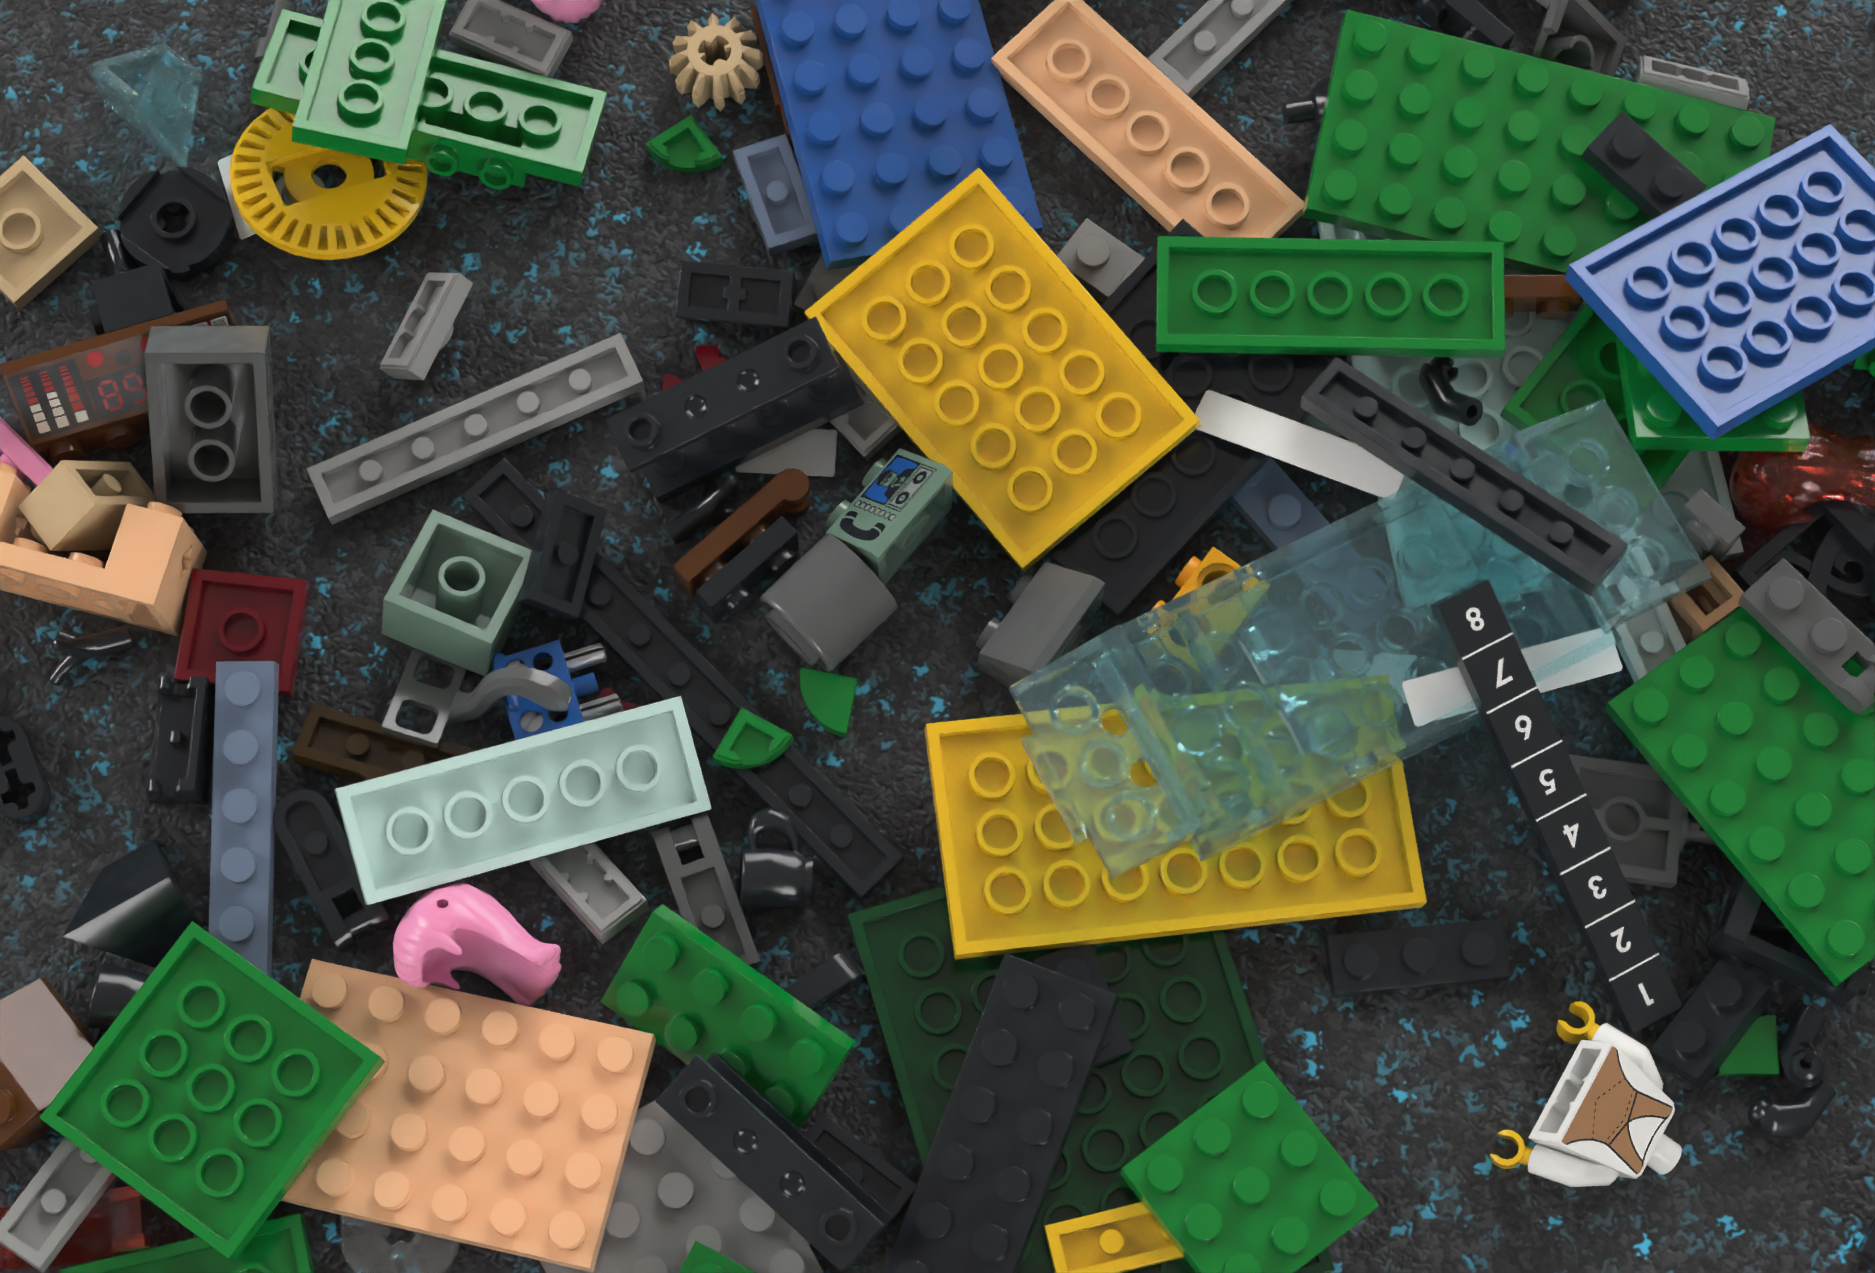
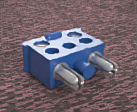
(532, 719)

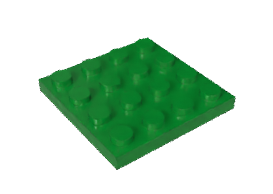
(212, 1091)

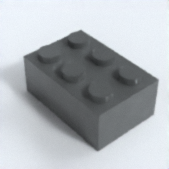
(212, 418)

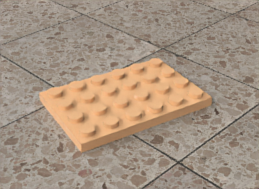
(480, 1121)

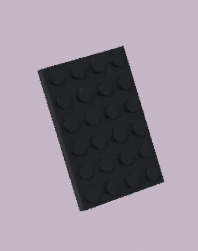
(1178, 496)

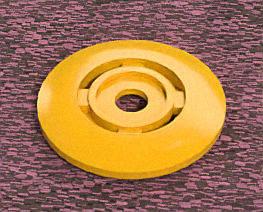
(320, 221)

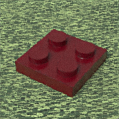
(242, 620)

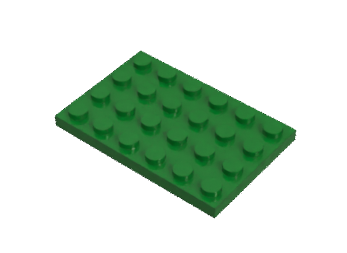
(1771, 777)

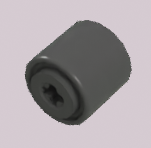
(827, 603)

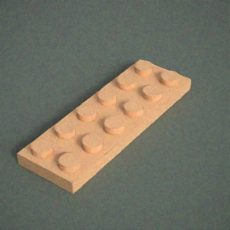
(1142, 127)

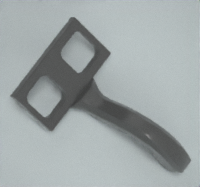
(457, 705)

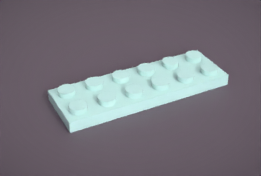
(522, 800)

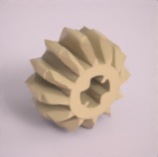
(730, 59)

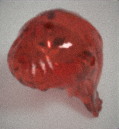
(1776, 486)

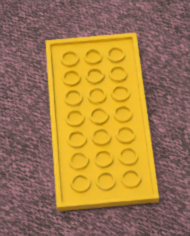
(1028, 887)

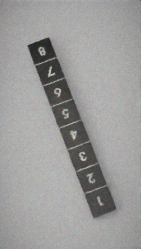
(1556, 805)

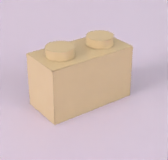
(83, 504)

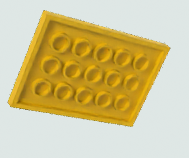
(1003, 369)

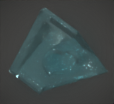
(153, 94)

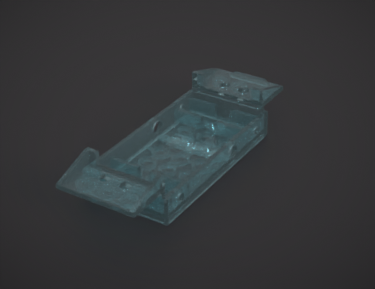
(1296, 663)

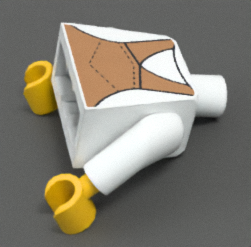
(1602, 1114)

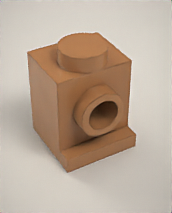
(1705, 604)

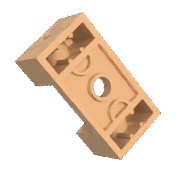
(143, 577)

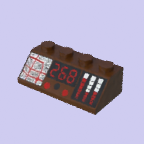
(93, 388)

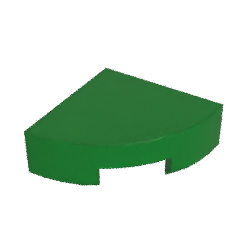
(685, 148)
(829, 699)
(751, 742)
(1755, 1053)

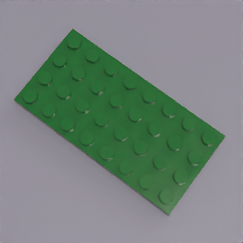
(1489, 142)

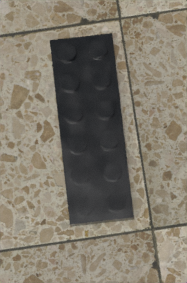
(1004, 1123)

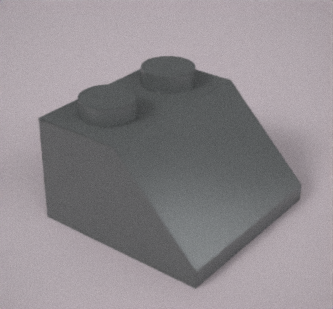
(1044, 623)

